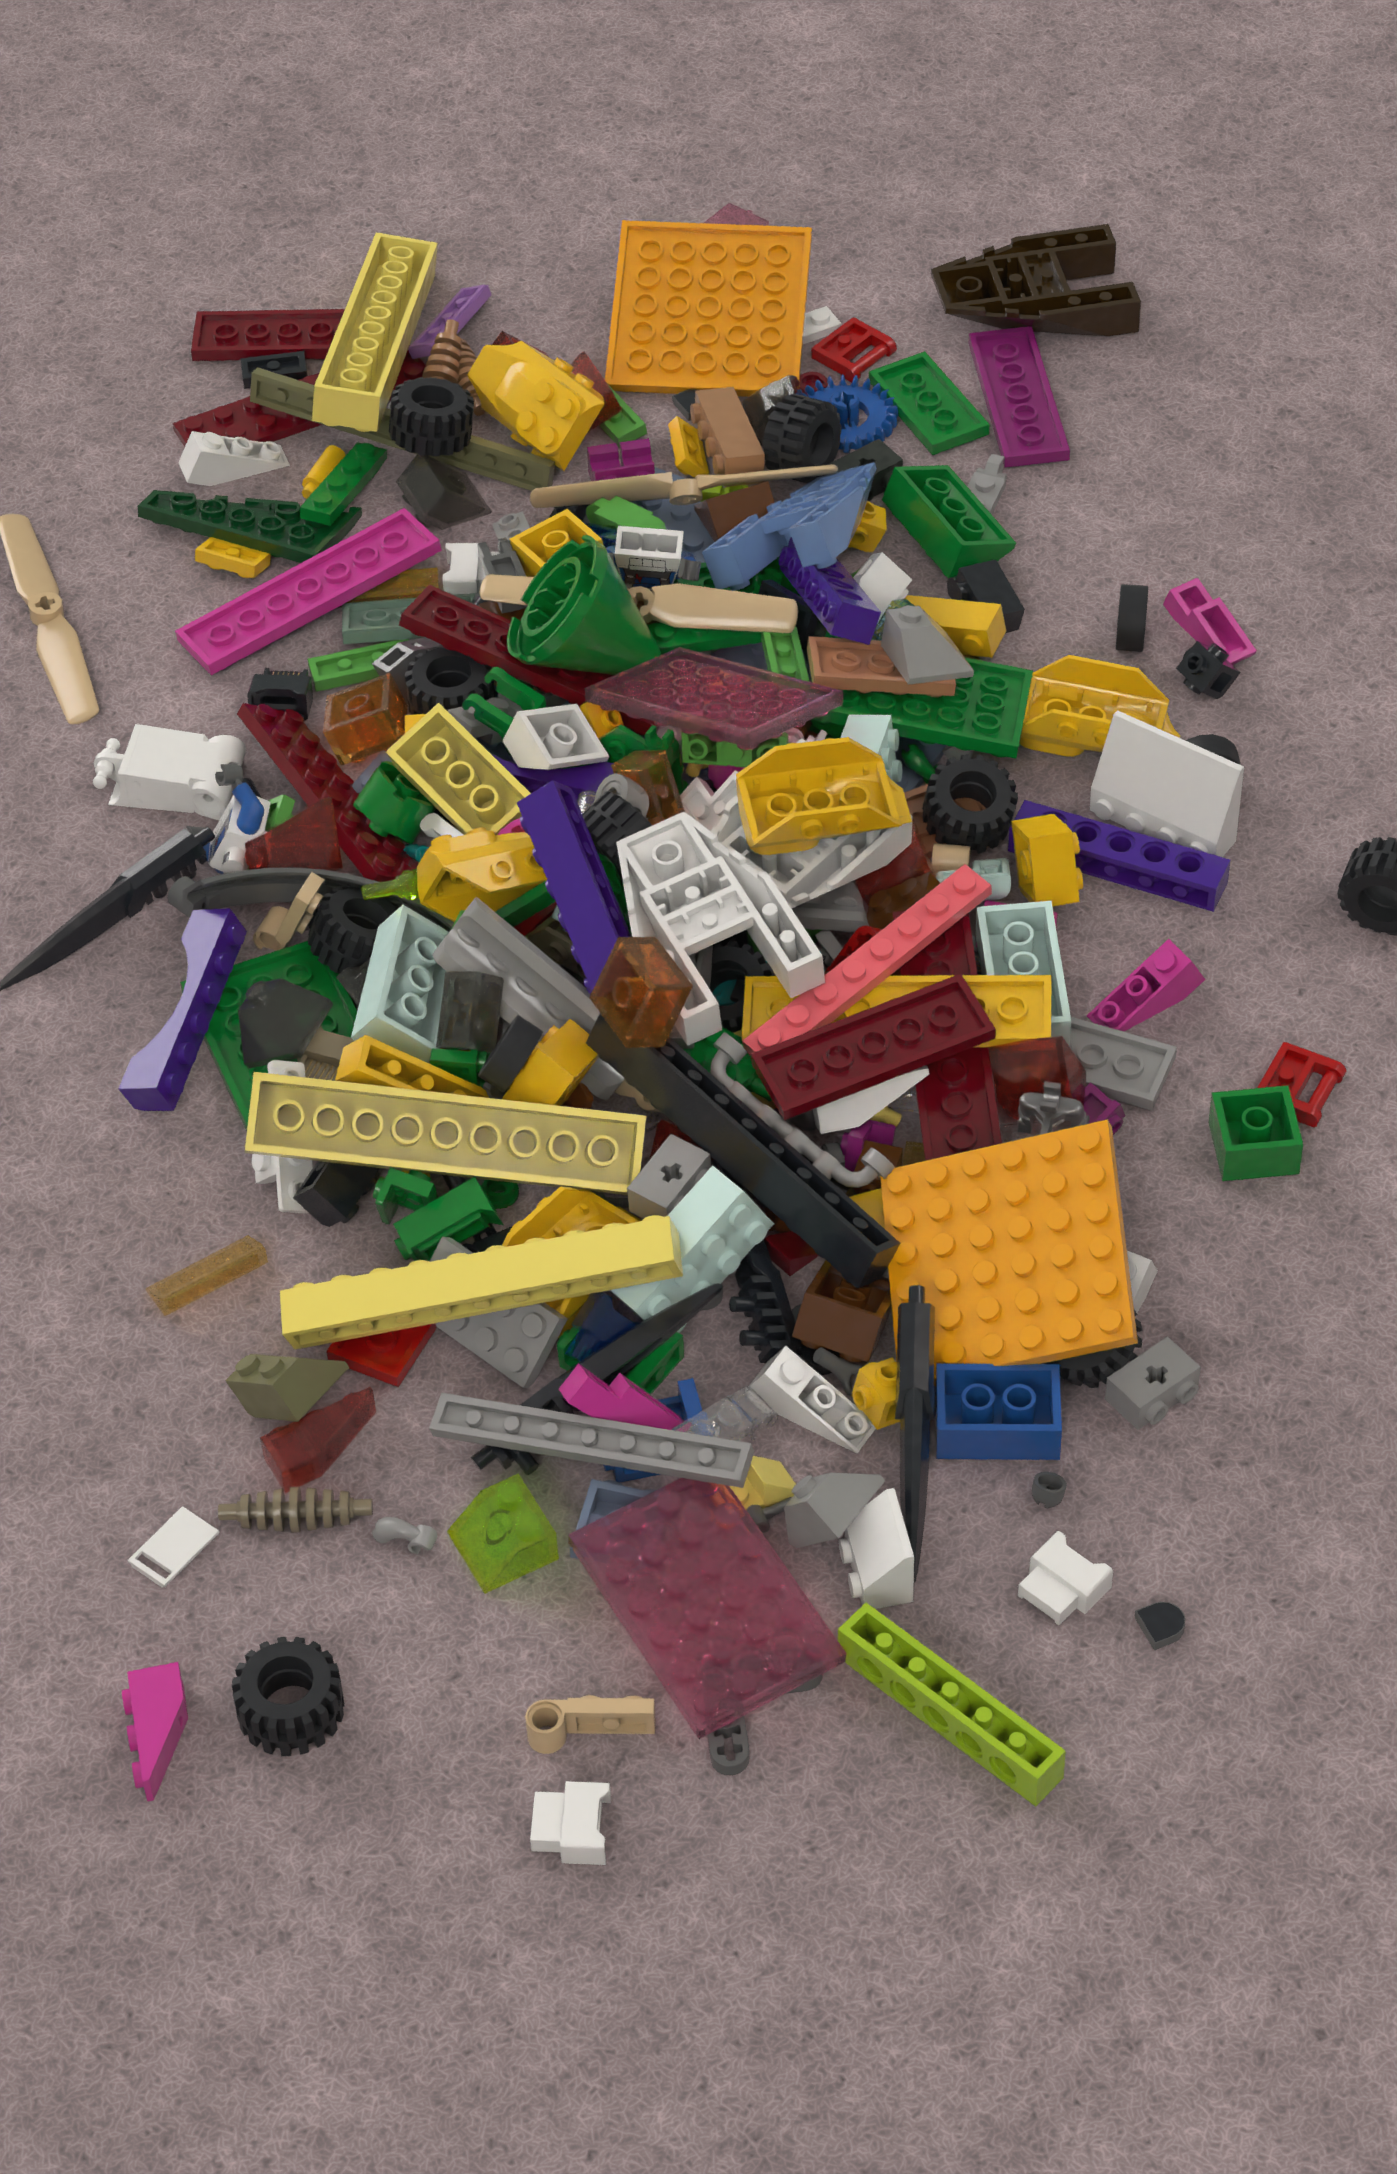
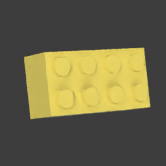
(457, 773)

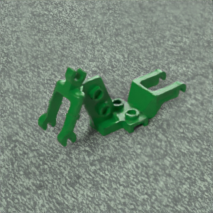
(617, 742)

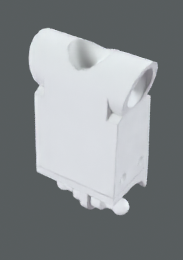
(169, 770)

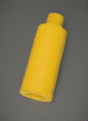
(321, 469)

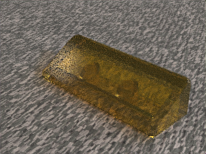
(207, 1274)

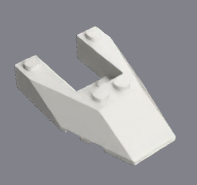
(820, 869)
(700, 892)

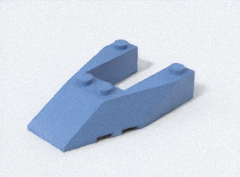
(817, 517)

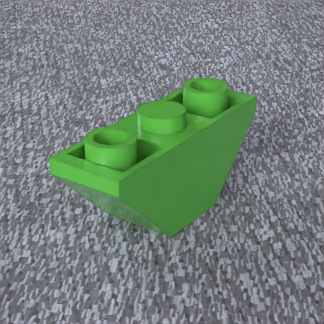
(701, 750)

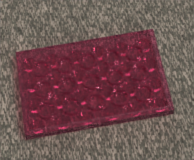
(714, 697)
(706, 1601)

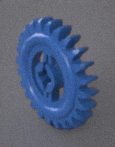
(848, 400)

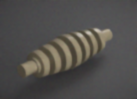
(295, 1509)

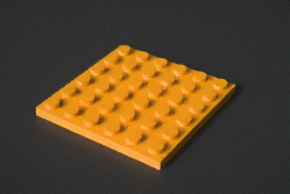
(707, 306)
(1015, 1248)

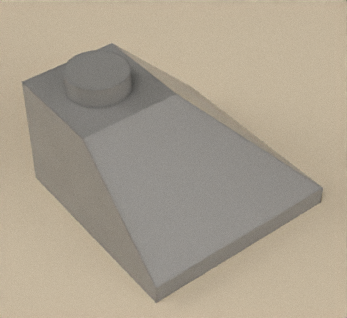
(921, 647)
(827, 1505)

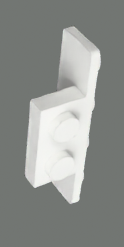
(287, 1172)

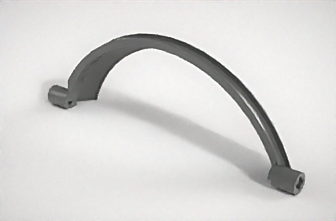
(282, 886)

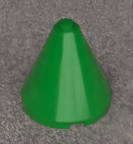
(581, 615)

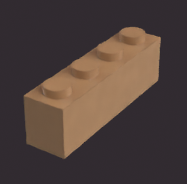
(726, 432)

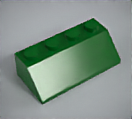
(945, 517)

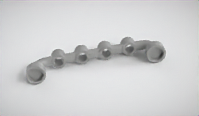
(875, 1162)

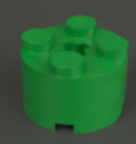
(393, 804)

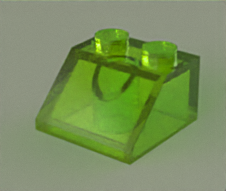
(504, 1534)

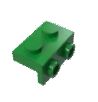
(402, 1189)

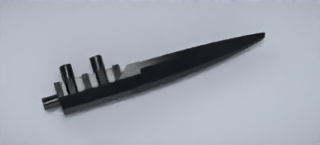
(122, 899)
(763, 1299)
(606, 1363)
(915, 1409)

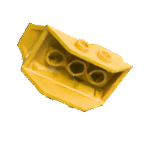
(536, 399)
(1076, 700)
(815, 794)
(476, 866)
(563, 1212)

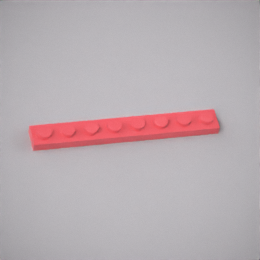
(875, 959)

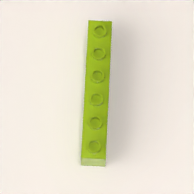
(952, 1704)

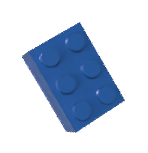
(998, 1411)

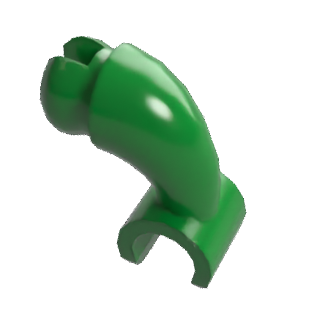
(917, 761)

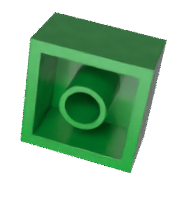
(1255, 1133)

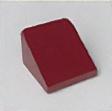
(789, 1251)

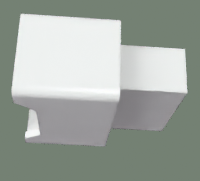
(465, 569)
(1064, 1580)
(571, 1822)

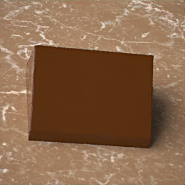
(728, 510)

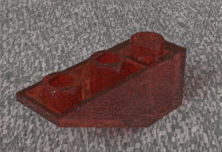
(311, 1445)

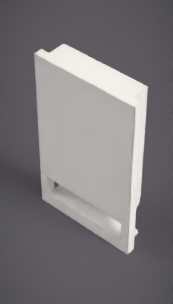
(174, 1545)

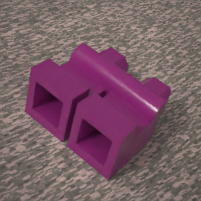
(634, 456)

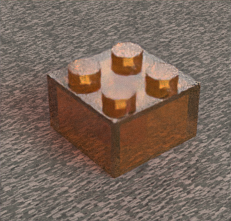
(364, 719)
(641, 992)

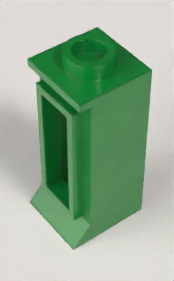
(454, 1215)

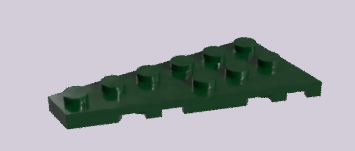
(256, 524)

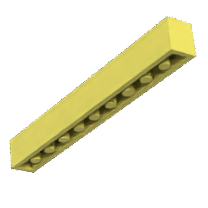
(481, 1282)

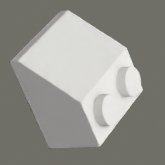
(553, 738)
(879, 1554)

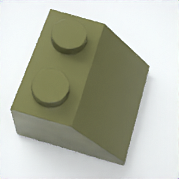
(282, 1385)

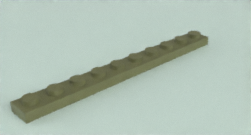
(479, 456)

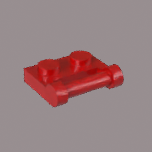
(849, 341)
(1294, 1068)

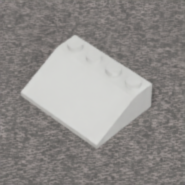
(1167, 787)

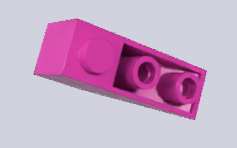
(1151, 988)
(159, 1718)

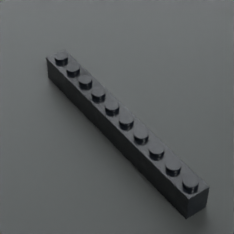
(752, 1154)

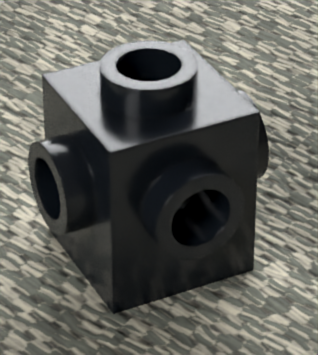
(1207, 670)

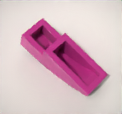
(1208, 620)
(618, 1402)

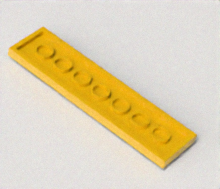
(1014, 1003)

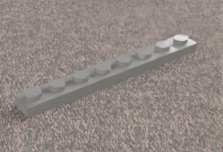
(592, 1440)

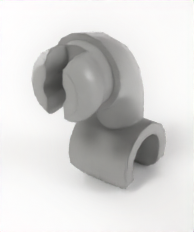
(395, 1528)

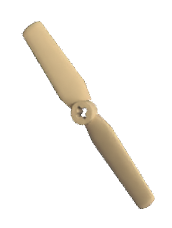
(660, 487)
(680, 605)
(56, 638)

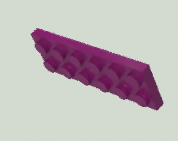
(1018, 397)

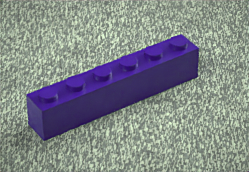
(573, 876)

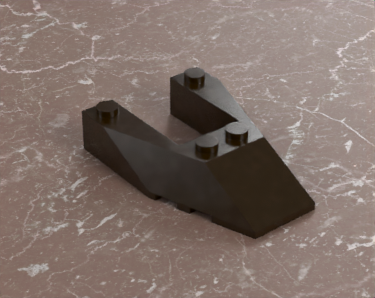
(1028, 285)

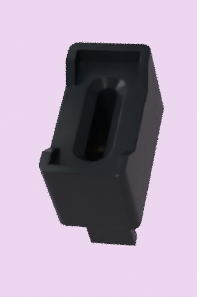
(282, 691)

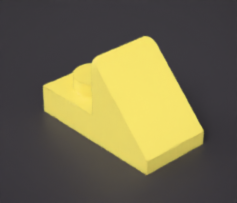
(765, 1484)

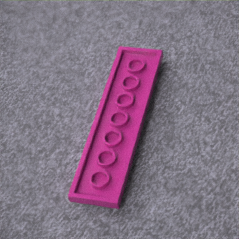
(307, 591)

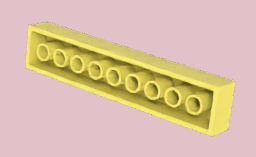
(374, 333)
(444, 1133)

